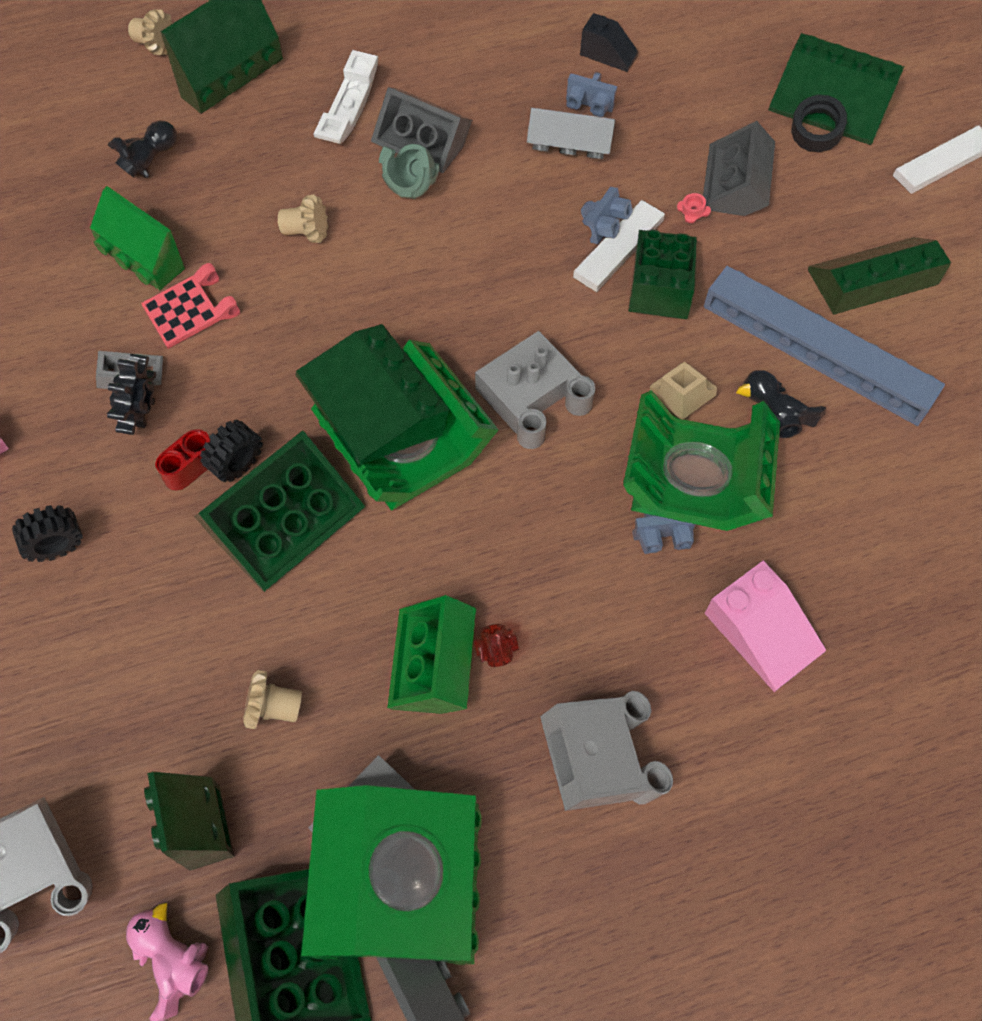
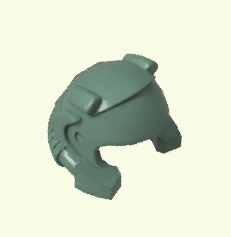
(409, 171)

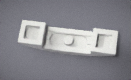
(350, 99)

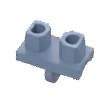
(592, 93)
(603, 215)
(652, 528)

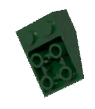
(663, 274)
(188, 819)

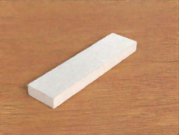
(941, 160)
(615, 251)

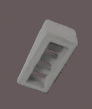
(108, 360)

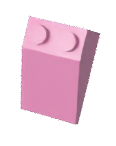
(766, 625)

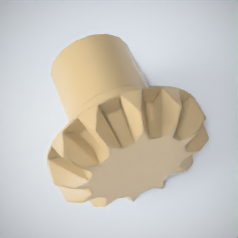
(148, 29)
(306, 219)
(270, 701)

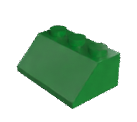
(135, 240)
(432, 657)

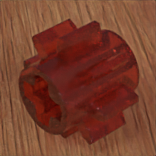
(496, 645)

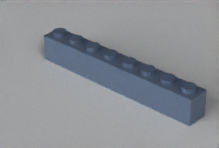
(823, 345)

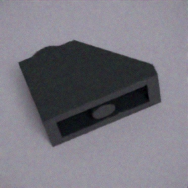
(607, 43)

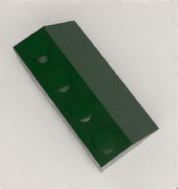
(880, 273)

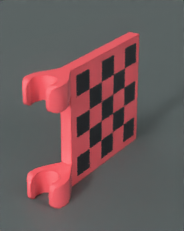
(187, 309)

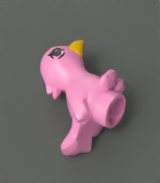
(174, 965)

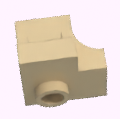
(683, 390)

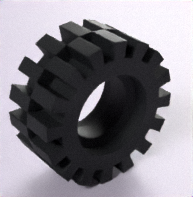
(231, 451)
(47, 533)

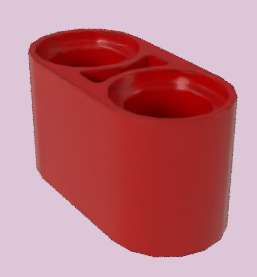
(182, 456)

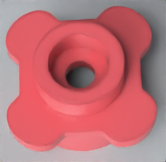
(693, 207)

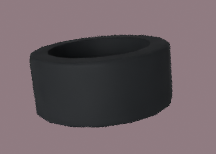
(819, 104)

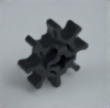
(131, 394)

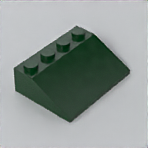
(220, 49)
(853, 77)
(373, 395)
(280, 511)
(264, 960)

